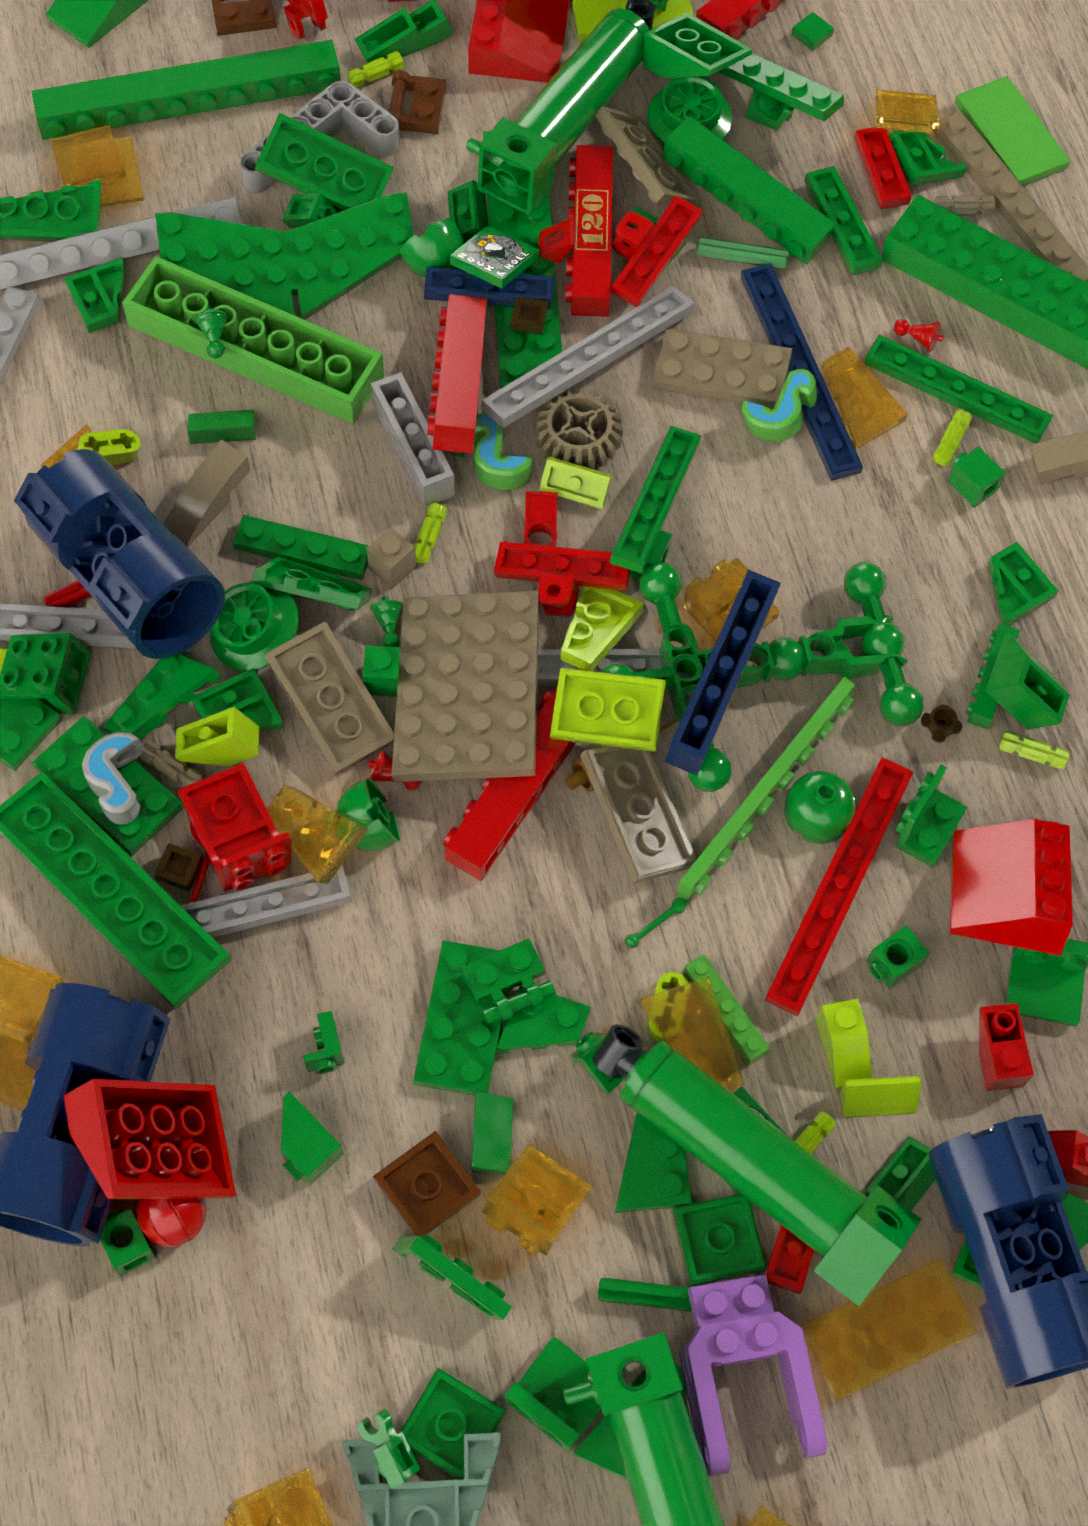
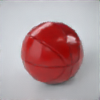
(171, 1220)

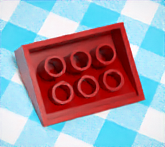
(518, 38)
(1013, 884)
(151, 1139)

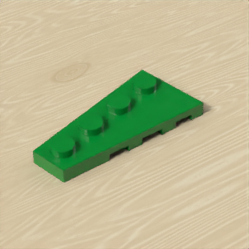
(52, 214)

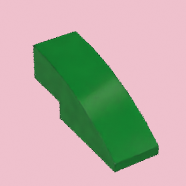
(405, 32)

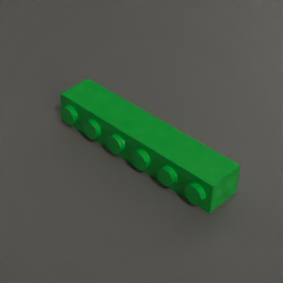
(748, 190)

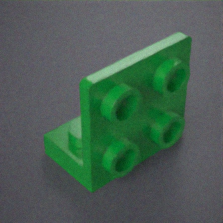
(46, 668)
(929, 820)
(1049, 984)
(541, 1396)

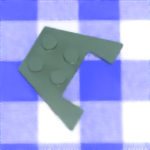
(425, 1501)

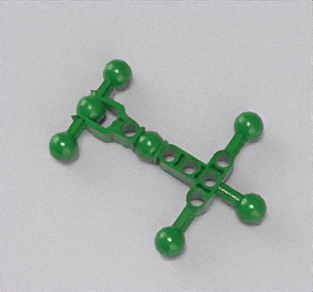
(783, 657)

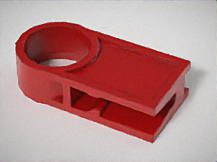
(541, 515)

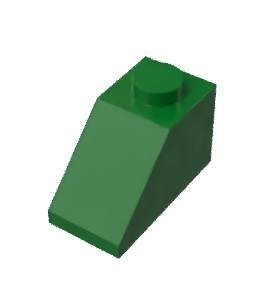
(305, 1143)

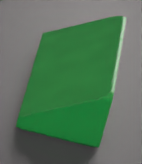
(468, 209)
(224, 425)
(492, 1134)
(906, 1174)

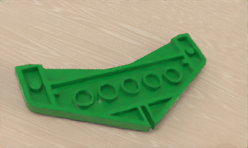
(309, 261)

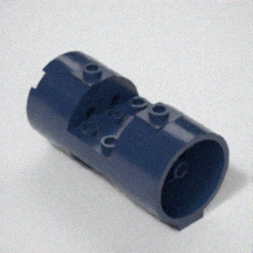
(122, 553)
(42, 1173)
(1008, 1201)

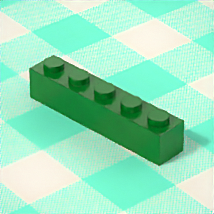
(984, 706)

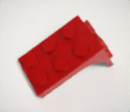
(235, 828)

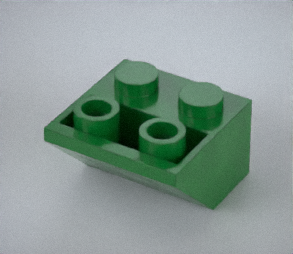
(1026, 686)

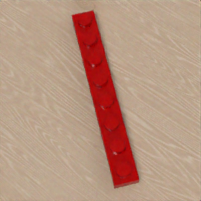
(838, 887)

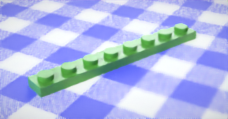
(760, 799)

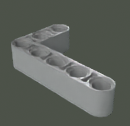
(330, 111)

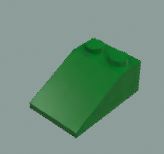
(91, 19)
(690, 49)

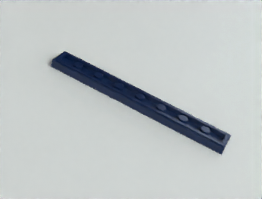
(783, 330)

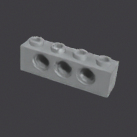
(409, 437)

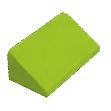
(880, 1096)

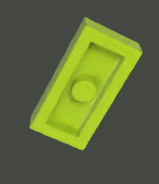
(575, 482)

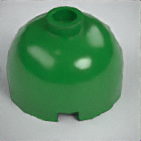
(433, 247)
(365, 806)
(820, 807)

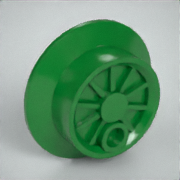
(685, 98)
(252, 625)

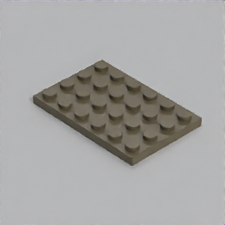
(467, 687)

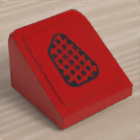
(557, 241)

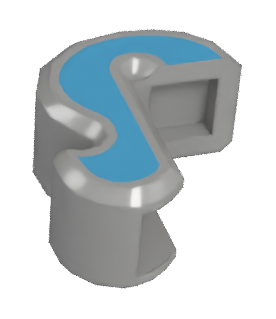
(104, 779)

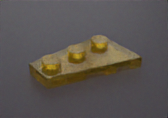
(863, 400)
(317, 832)
(695, 1028)

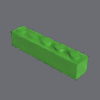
(739, 1027)

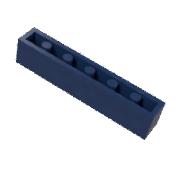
(722, 673)

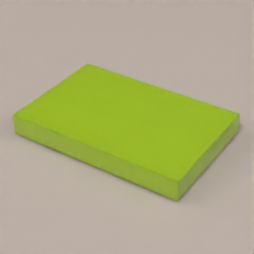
(608, 709)

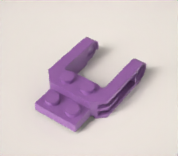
(736, 1327)

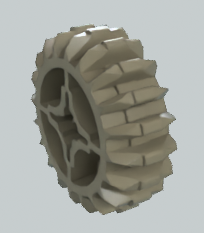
(581, 420)

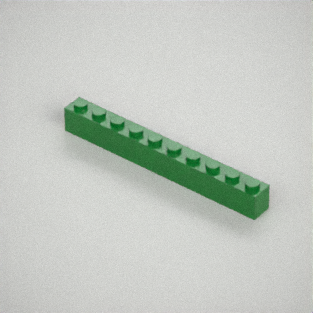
(186, 89)

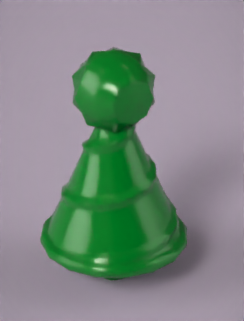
(212, 325)
(387, 614)

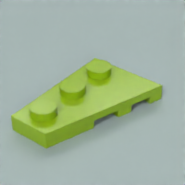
(598, 625)

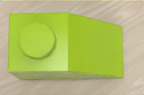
(218, 739)
(845, 1041)

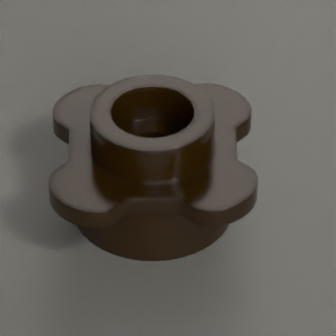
(946, 715)

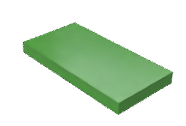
(1012, 130)

